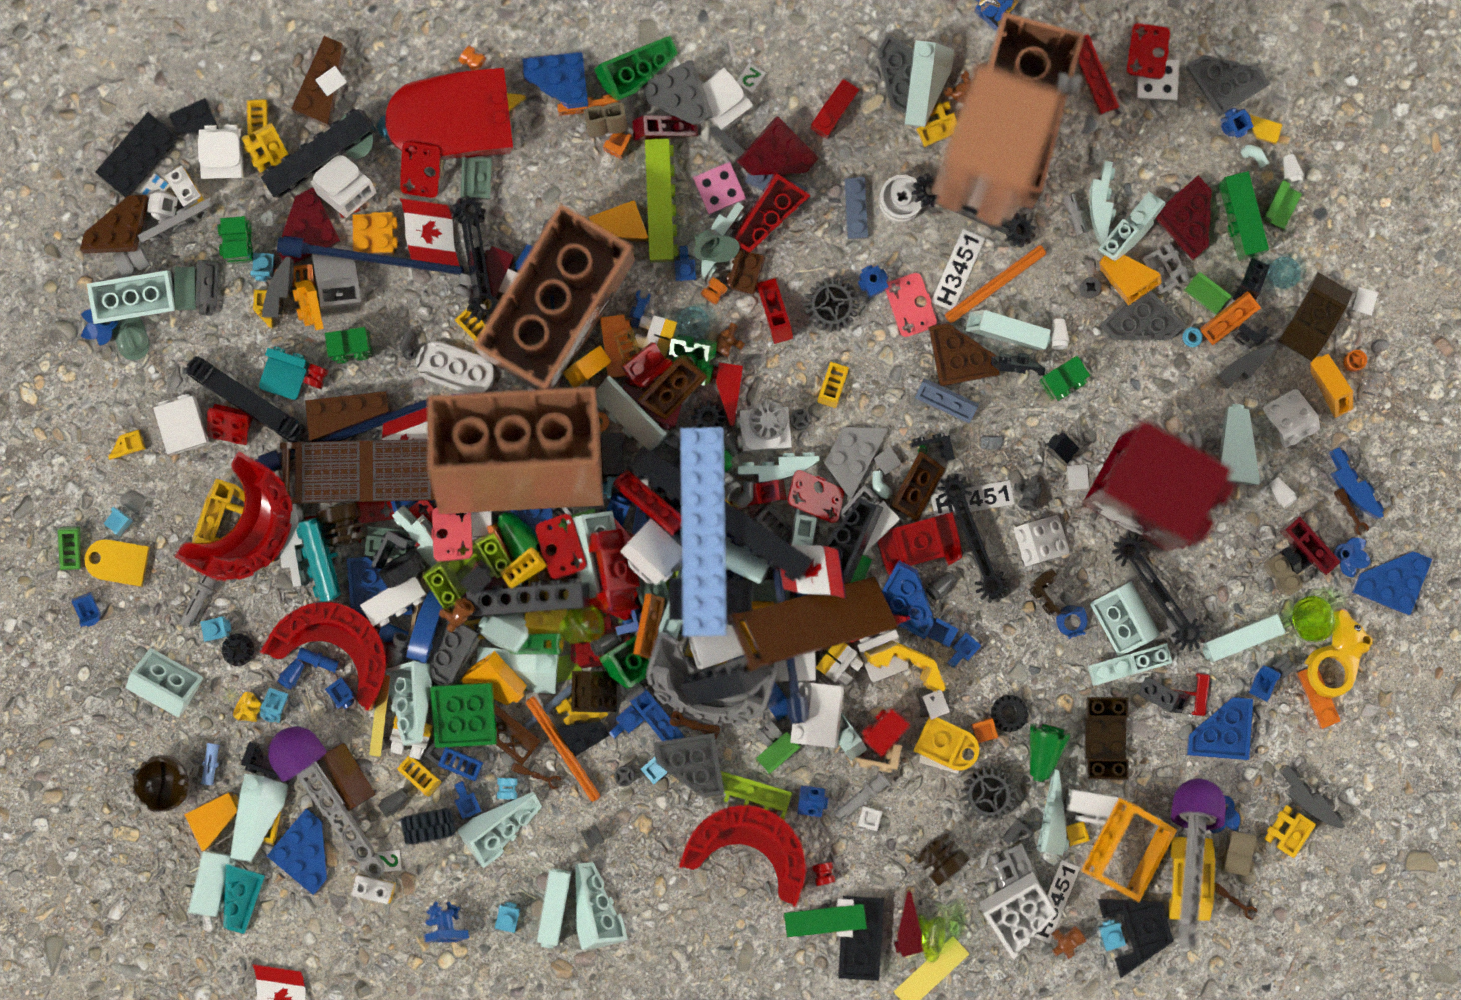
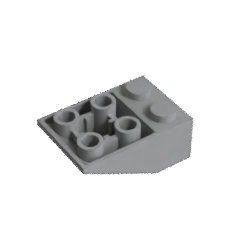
(336, 281)

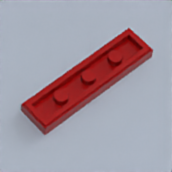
(1096, 77)
(649, 502)

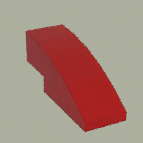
(767, 492)

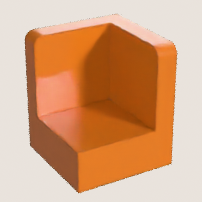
(617, 144)
(984, 730)

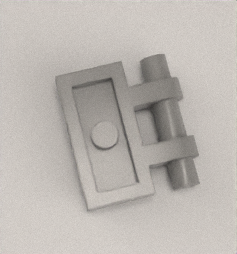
(1159, 263)
(1018, 863)

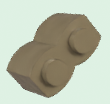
(605, 119)
(1285, 579)
(1239, 853)

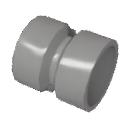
(130, 261)

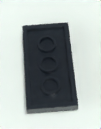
(137, 155)
(737, 597)
(862, 953)

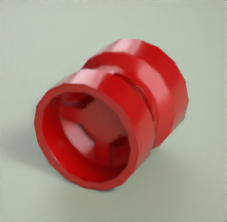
(315, 376)
(823, 868)

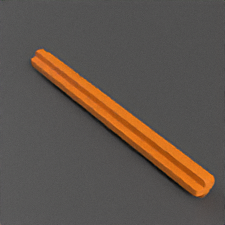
(995, 284)
(563, 748)

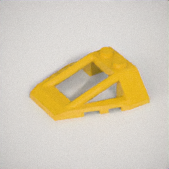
(212, 511)

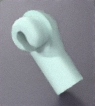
(1256, 153)
(880, 487)

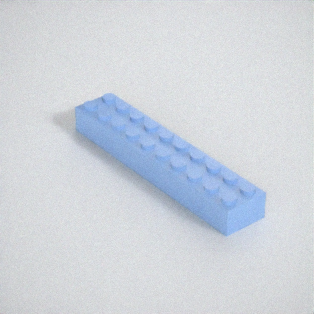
(703, 532)

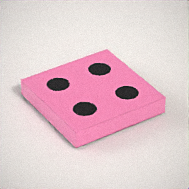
(719, 188)

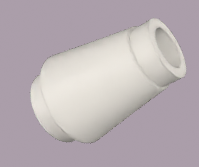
(1292, 170)
(1059, 335)
(1283, 494)

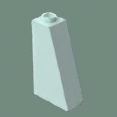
(1008, 330)
(1238, 446)
(1243, 638)
(554, 907)

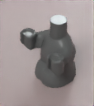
(1031, 494)

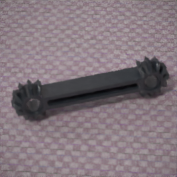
(1006, 226)
(475, 257)
(245, 399)
(700, 413)
(973, 538)
(1159, 592)

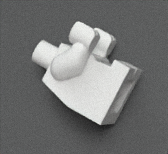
(162, 205)

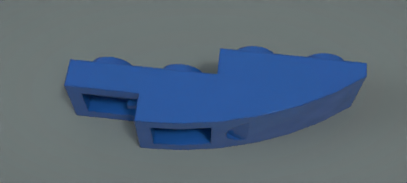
(1358, 493)

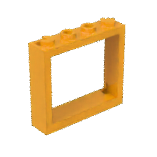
(1109, 840)

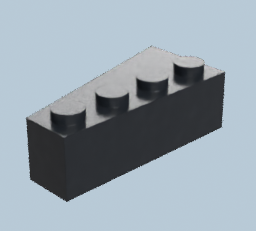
(854, 535)
(722, 681)

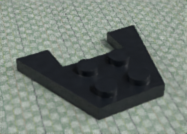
(1146, 928)

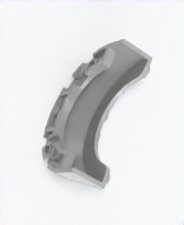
(668, 671)

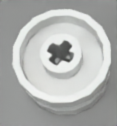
(888, 200)

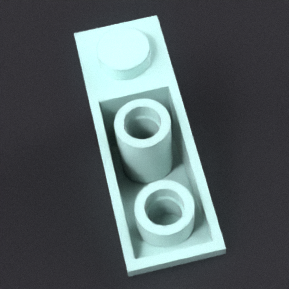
(849, 739)

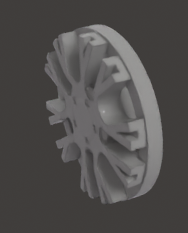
(768, 420)

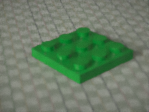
(463, 715)

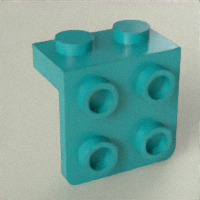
(283, 373)

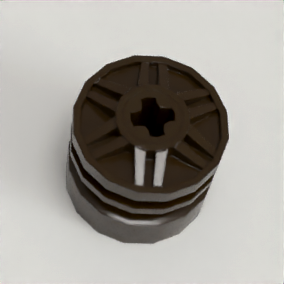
(341, 525)
(942, 859)

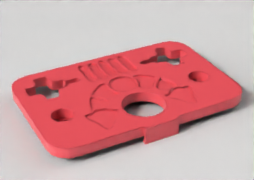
(905, 306)
(457, 533)

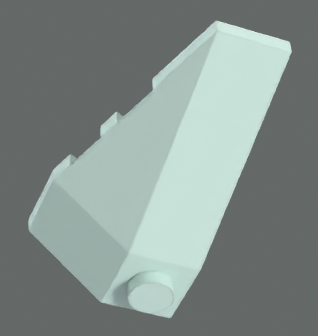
(929, 73)
(504, 630)
(536, 671)
(410, 698)
(257, 809)
(1053, 827)
(492, 830)
(596, 917)

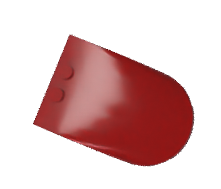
(455, 111)

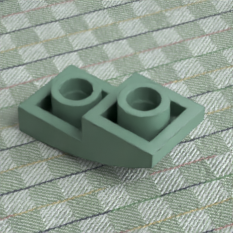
(185, 288)

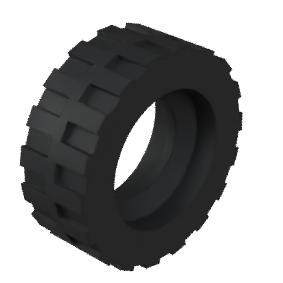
(402, 569)

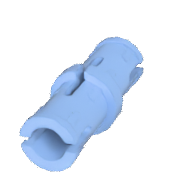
(210, 764)

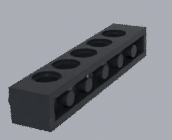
(577, 598)

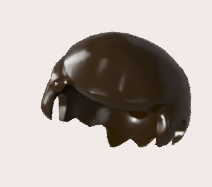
(161, 783)

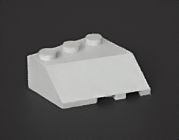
(1018, 912)

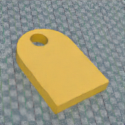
(119, 562)
(945, 744)

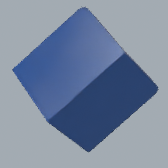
(942, 632)

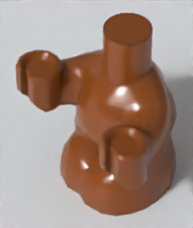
(960, 91)
(726, 340)
(459, 615)
(1068, 941)

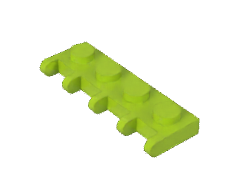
(756, 792)

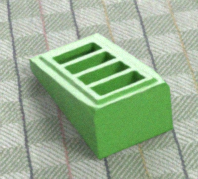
(62, 548)

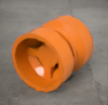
(471, 58)
(717, 287)
(1358, 358)

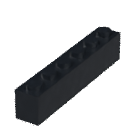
(314, 155)

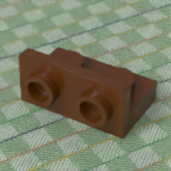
(745, 272)

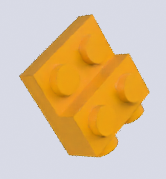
(375, 233)
(308, 303)

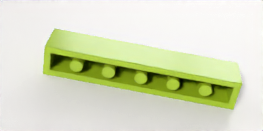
(659, 200)

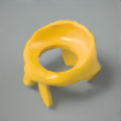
(247, 707)

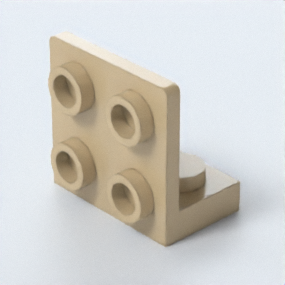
(892, 755)

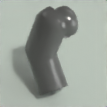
(406, 345)
(745, 497)

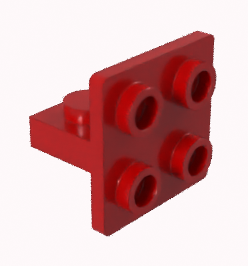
(645, 366)
(228, 424)

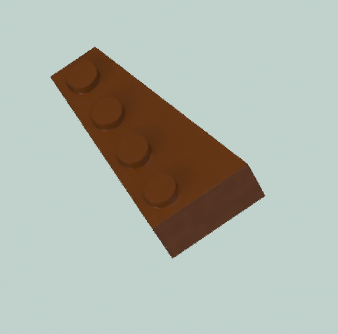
(311, 100)
(339, 413)

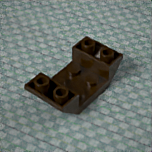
(1316, 317)
(1106, 738)

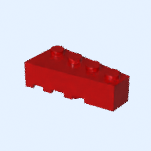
(772, 207)

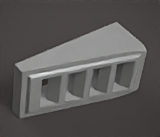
(868, 490)

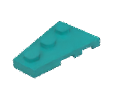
(240, 897)

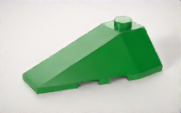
(630, 71)
(624, 665)

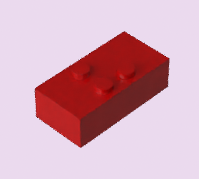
(884, 731)

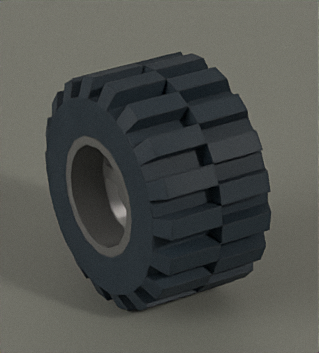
(427, 826)

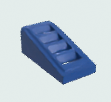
(478, 764)

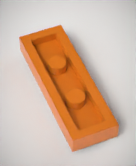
(605, 100)
(1230, 318)
(649, 625)
(1322, 706)

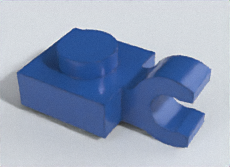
(684, 267)
(637, 312)
(964, 648)
(628, 721)
(467, 803)

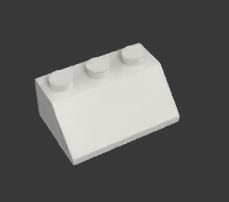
(824, 717)

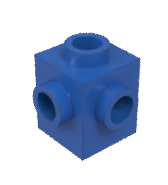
(1241, 125)
(873, 288)
(812, 801)

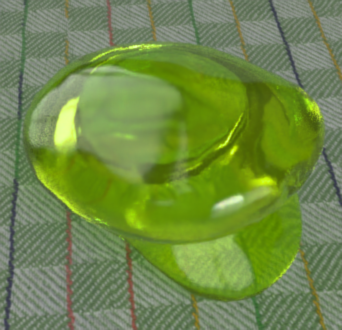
(1313, 618)
(582, 625)
(933, 937)

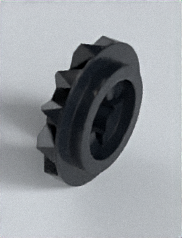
(246, 645)

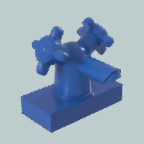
(444, 922)

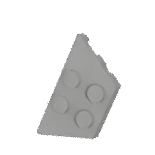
(183, 220)
(853, 455)

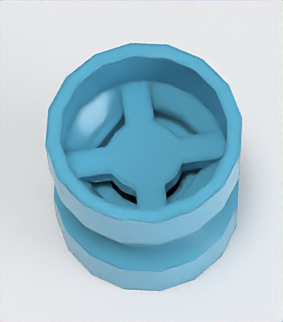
(507, 793)

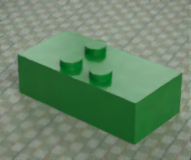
(1243, 216)

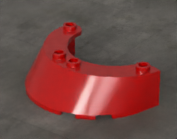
(256, 536)
(338, 626)
(756, 829)

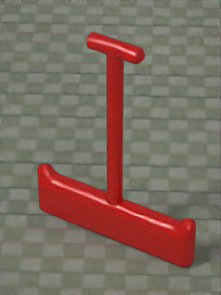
(1201, 694)

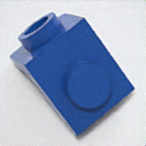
(86, 609)
(1264, 682)
(341, 693)

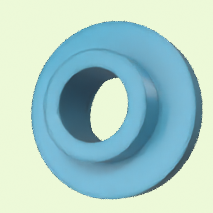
(1192, 330)

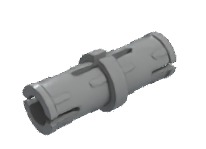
(1075, 214)

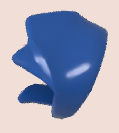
(1067, 611)

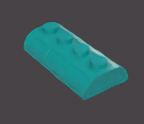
(319, 559)

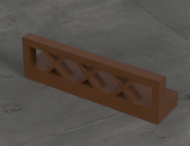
(516, 733)

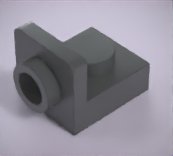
(1013, 832)

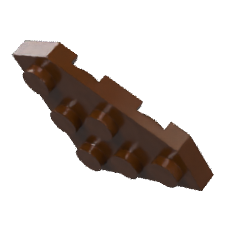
(118, 228)
(958, 356)

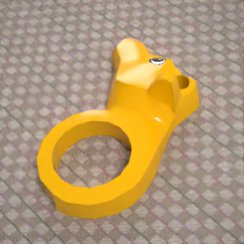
(1347, 647)

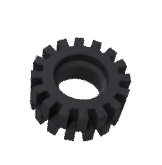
(1022, 713)

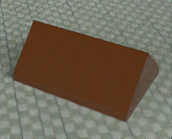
(673, 387)
(917, 486)
(346, 776)

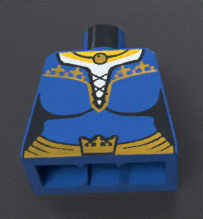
(992, 10)

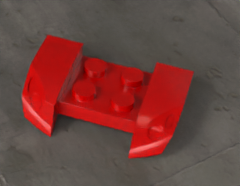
(921, 542)
(616, 575)

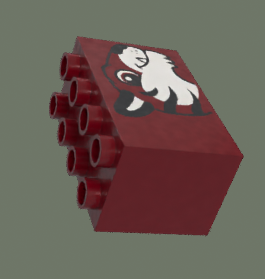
(1160, 488)

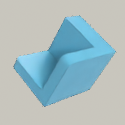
(118, 521)

